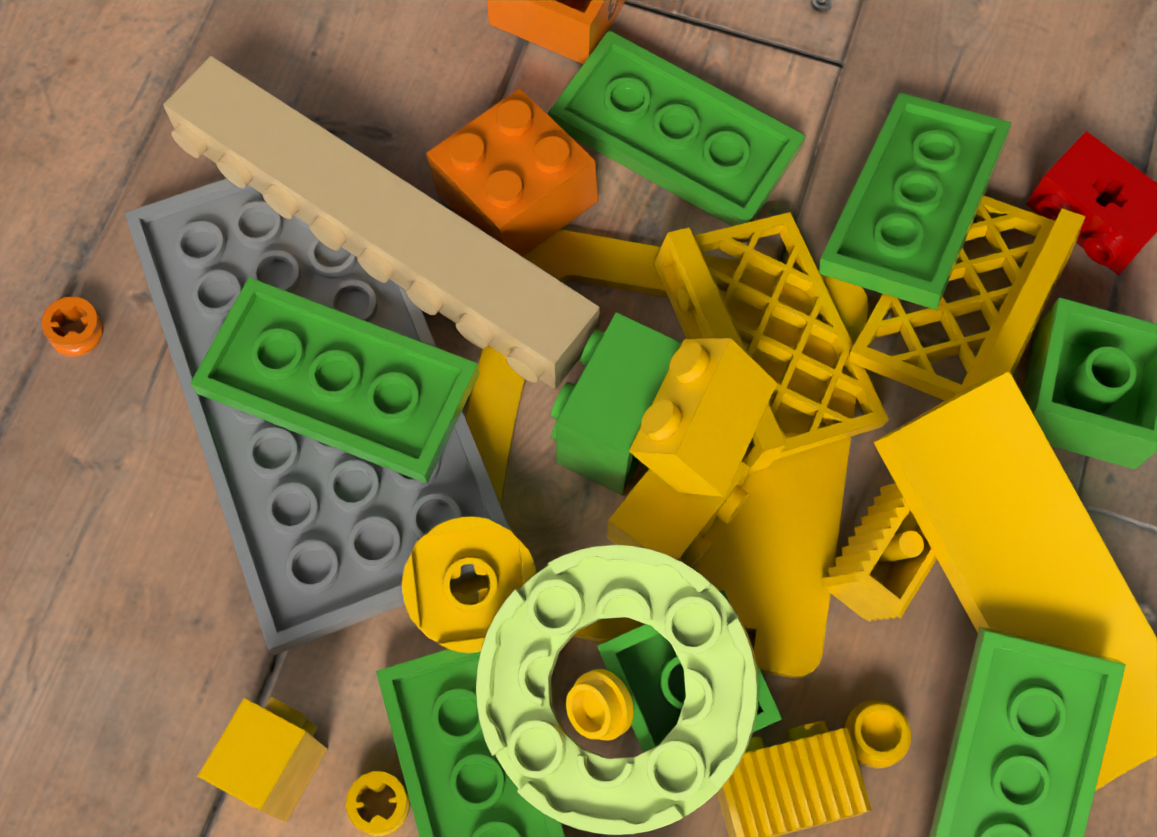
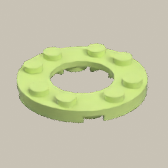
(527, 735)

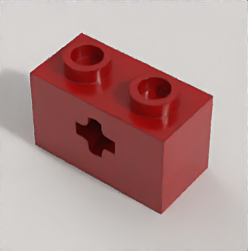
(1110, 194)

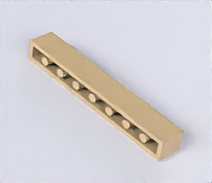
(384, 223)

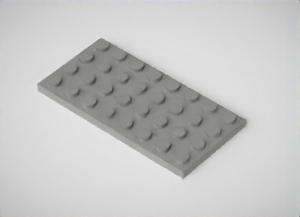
(308, 522)

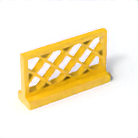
(705, 314)
(1009, 328)

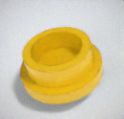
(600, 705)
(878, 733)

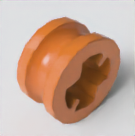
(72, 309)

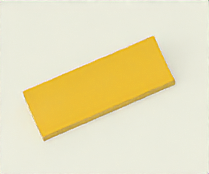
(1025, 545)

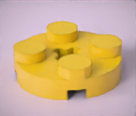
(439, 558)

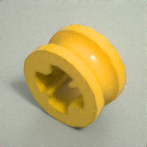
(377, 782)

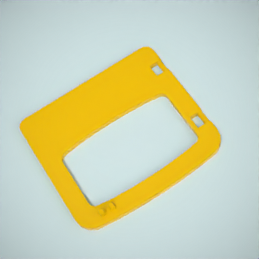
(789, 523)

